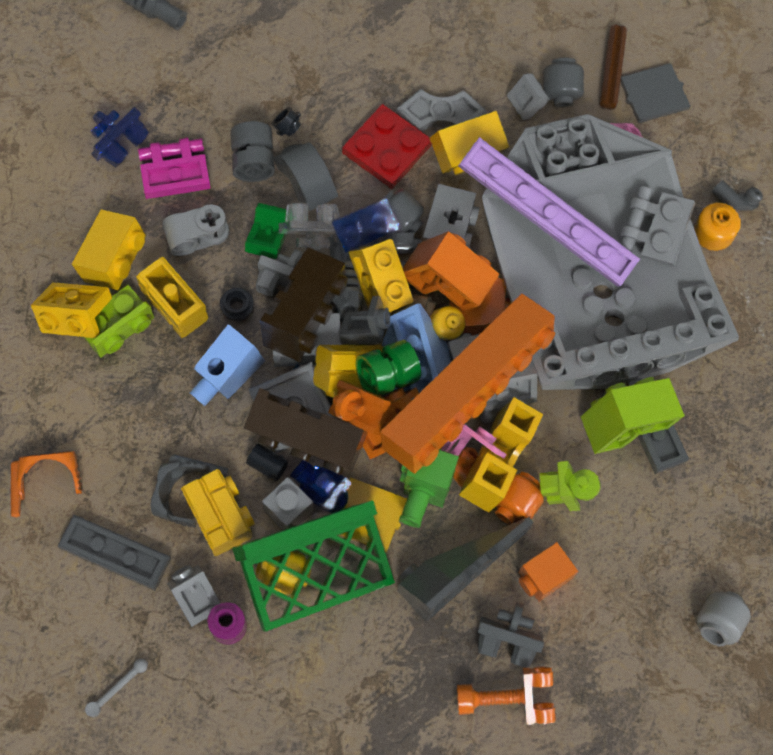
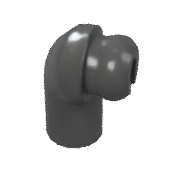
(739, 201)

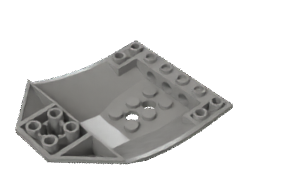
(665, 309)

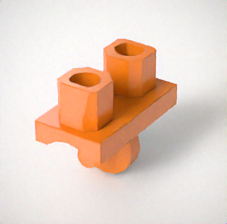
(361, 408)

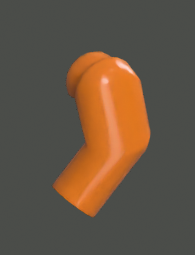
(465, 462)

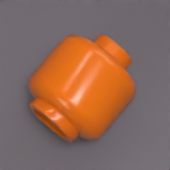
(521, 500)

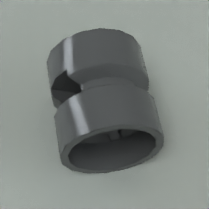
(252, 151)

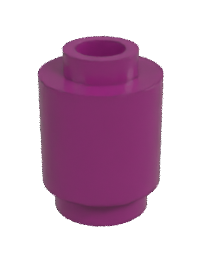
(232, 633)

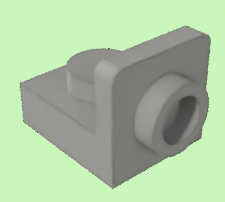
(193, 593)

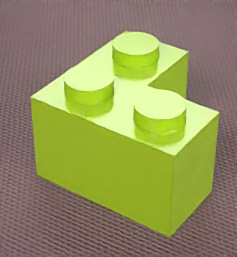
(631, 412)

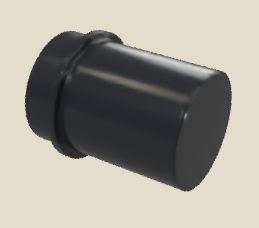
(267, 462)

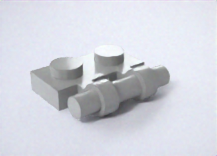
(667, 227)

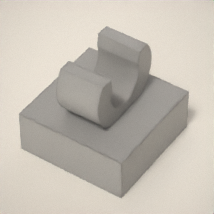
(528, 96)

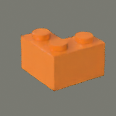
(451, 268)

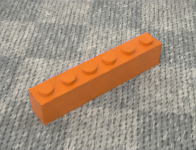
(468, 384)

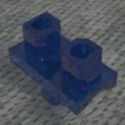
(108, 146)
(366, 224)
(322, 486)

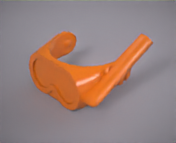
(23, 465)

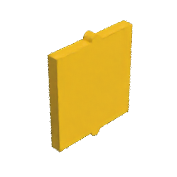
(388, 506)

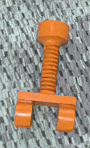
(535, 713)

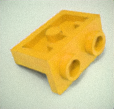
(381, 274)
(70, 309)

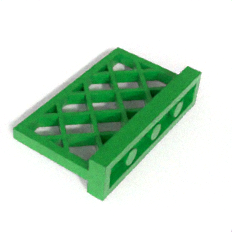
(306, 534)

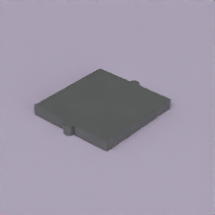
(654, 93)

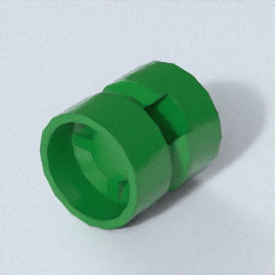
(391, 368)

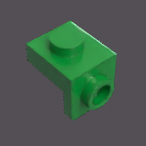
(264, 234)

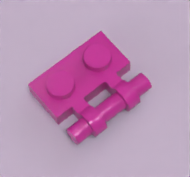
(173, 175)

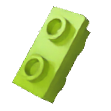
(119, 320)

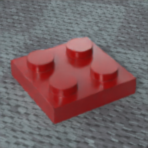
(387, 146)

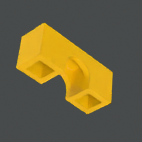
(492, 474)

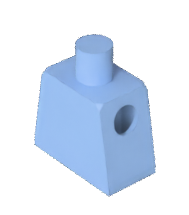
(228, 354)

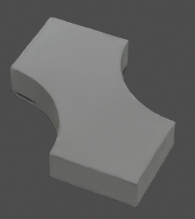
(429, 111)

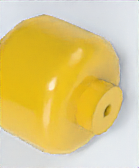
(448, 322)

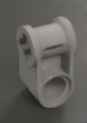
(191, 229)

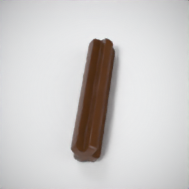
(613, 67)

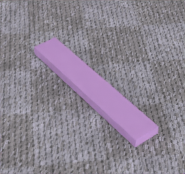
(548, 212)

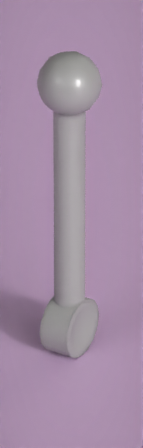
(94, 708)

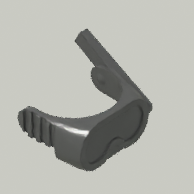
(167, 476)

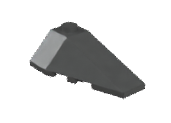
(447, 574)

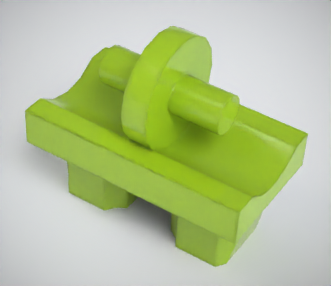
(567, 485)

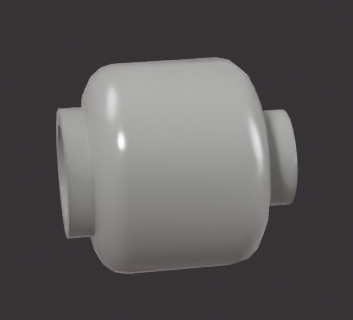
(723, 618)

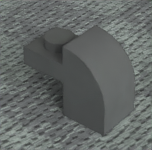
(307, 174)

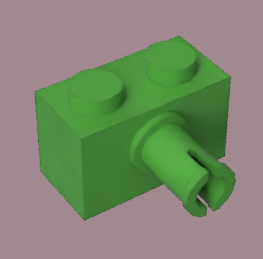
(427, 486)

